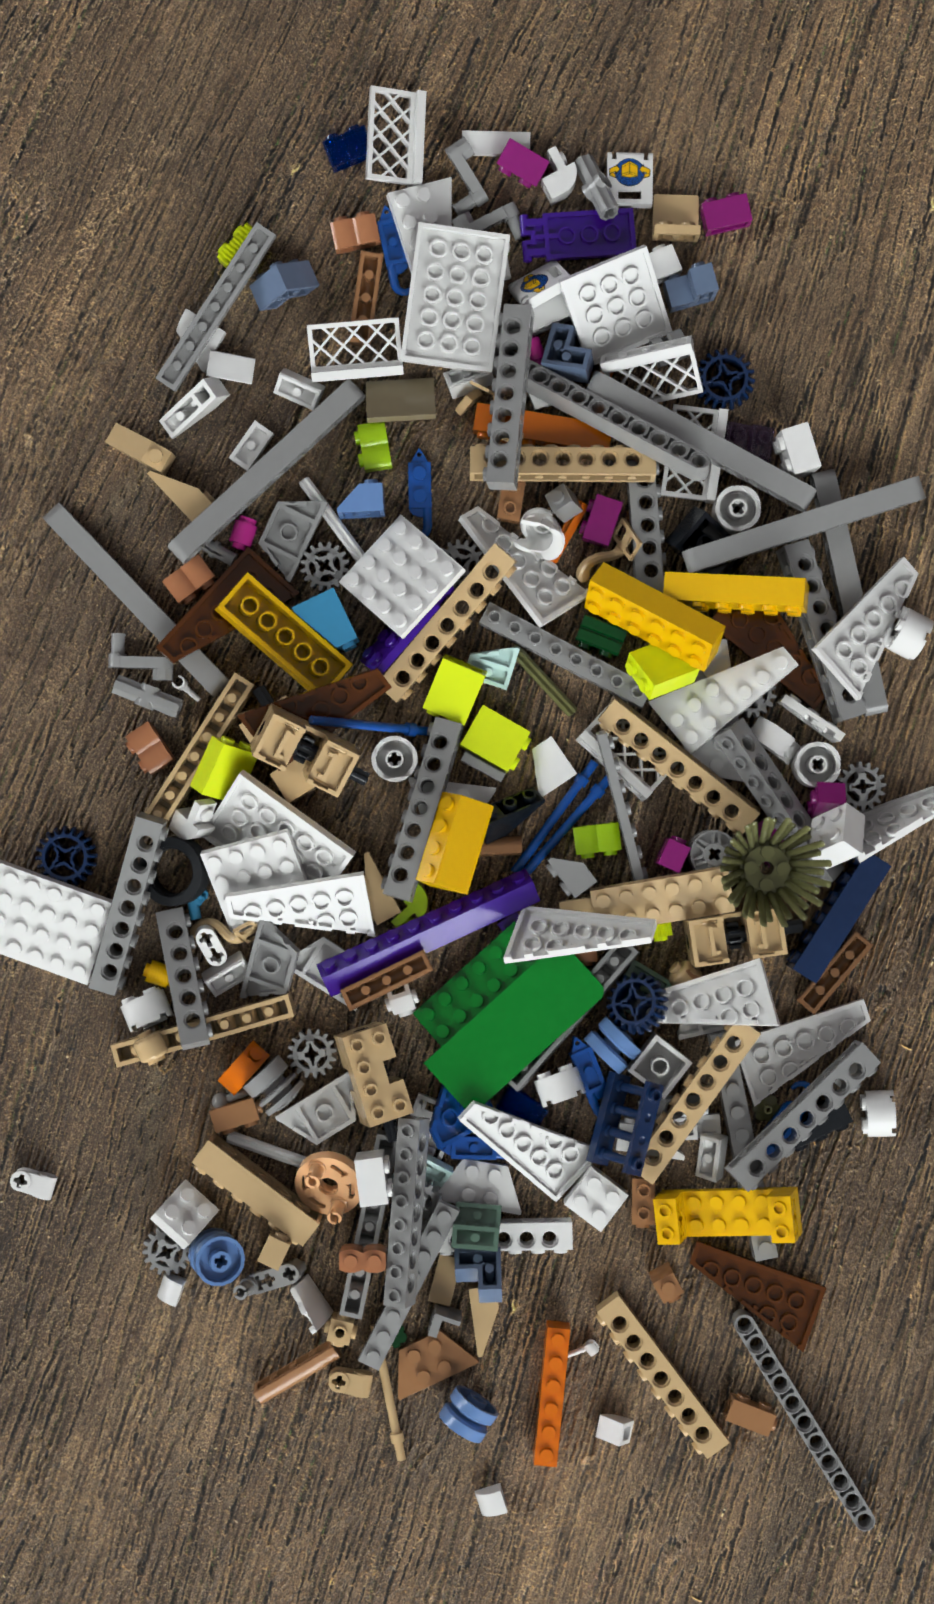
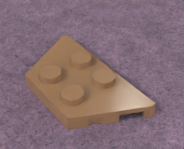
(429, 1362)

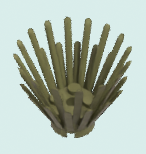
(783, 875)

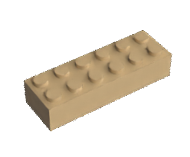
(257, 1189)

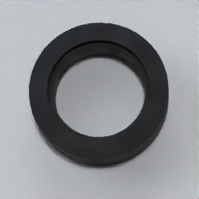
(199, 877)

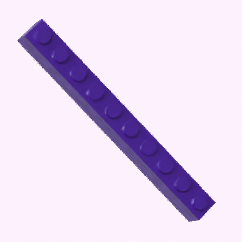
(430, 931)

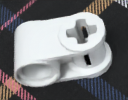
(37, 1183)

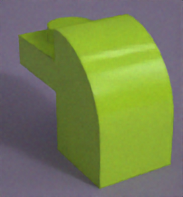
(418, 906)

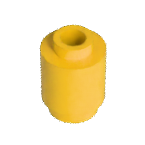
(156, 974)

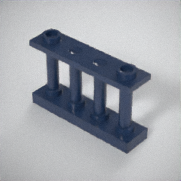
(608, 1120)

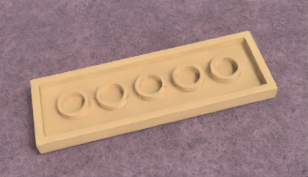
(666, 897)

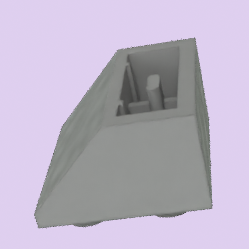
(573, 874)

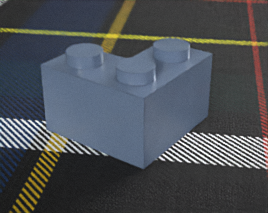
(283, 282)
(691, 289)
(564, 357)
(481, 1268)

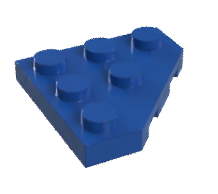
(444, 1123)

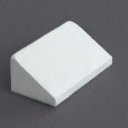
(230, 367)
(459, 381)
(298, 389)
(227, 975)
(711, 1156)

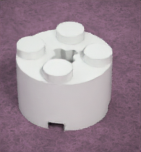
(732, 497)
(909, 633)
(384, 751)
(828, 767)
(146, 1009)
(560, 1085)
(879, 1113)

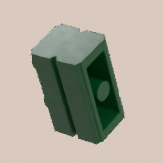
(600, 636)

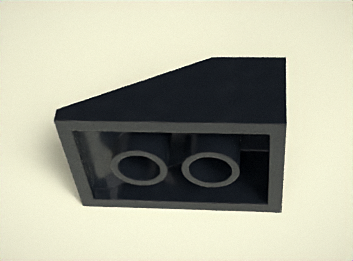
(696, 530)

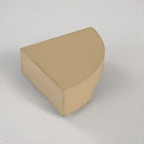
(468, 401)

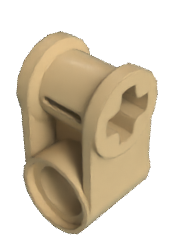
(353, 1382)

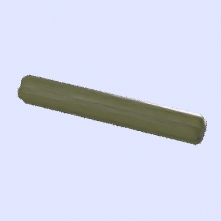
(545, 683)

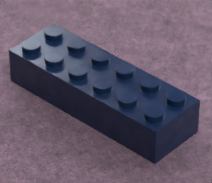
(836, 917)

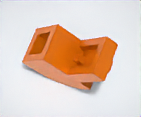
(243, 1067)

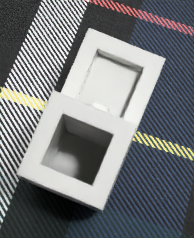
(561, 182)
(775, 740)
(194, 820)

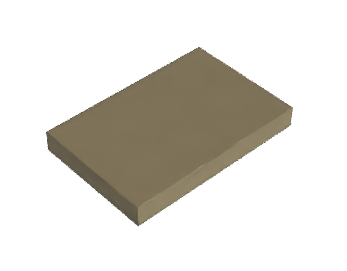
(400, 400)

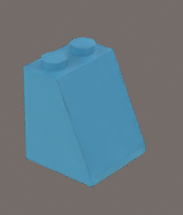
(329, 619)

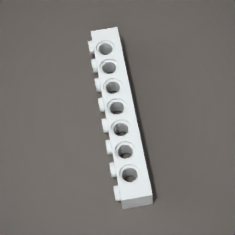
(516, 1226)

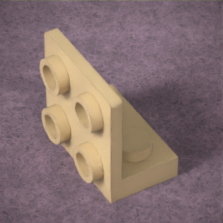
(675, 218)

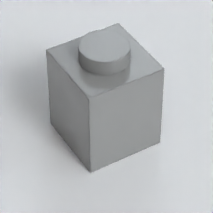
(563, 503)

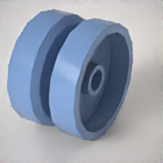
(612, 1045)
(216, 1257)
(468, 1414)

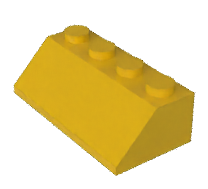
(454, 843)

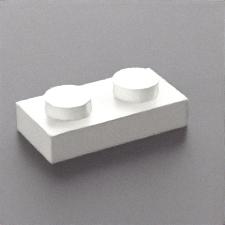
(251, 446)

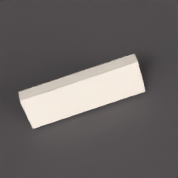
(493, 142)

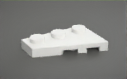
(811, 718)

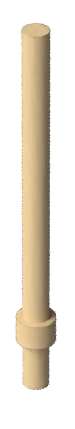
(396, 1434)

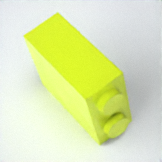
(658, 671)
(454, 690)
(496, 739)
(221, 766)

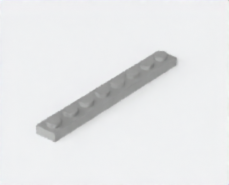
(216, 306)
(622, 808)
(392, 1317)

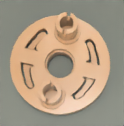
(325, 1198)

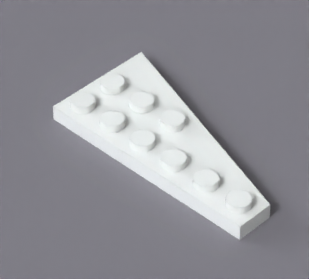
(417, 204)
(536, 582)
(863, 631)
(712, 703)
(895, 819)
(561, 932)
(795, 1045)
(537, 1152)

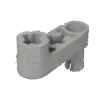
(458, 154)
(507, 213)
(117, 658)
(284, 1276)

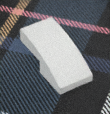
(707, 1124)

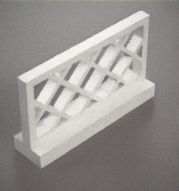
(414, 141)
(652, 354)
(355, 370)
(711, 482)
(631, 780)

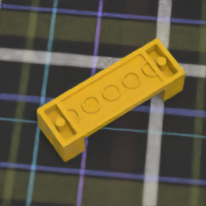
(727, 1213)

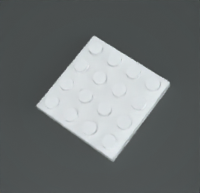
(616, 304)
(402, 576)
(252, 865)

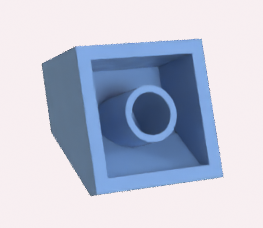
(364, 501)

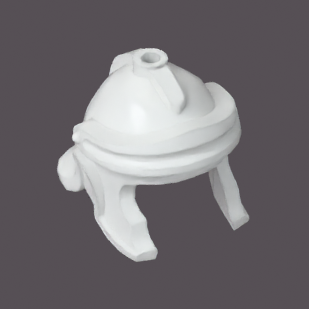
(541, 534)

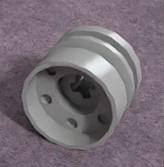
(702, 843)
(273, 1085)

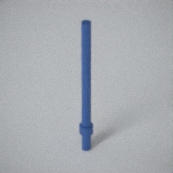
(407, 729)
(581, 780)
(597, 791)

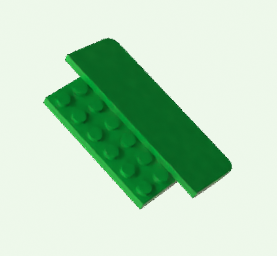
(502, 1017)

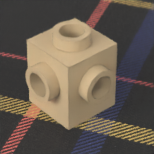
(345, 1323)

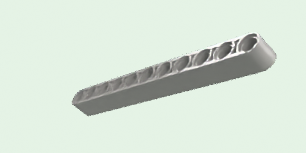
(604, 417)
(721, 452)
(266, 471)
(803, 525)
(846, 577)
(130, 593)
(810, 1427)

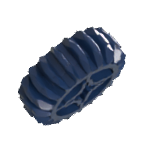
(722, 370)
(60, 849)
(632, 985)

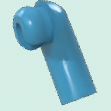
(194, 906)

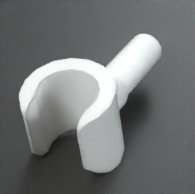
(184, 687)
(590, 1346)

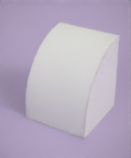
(171, 1289)
(614, 1429)
(491, 1500)

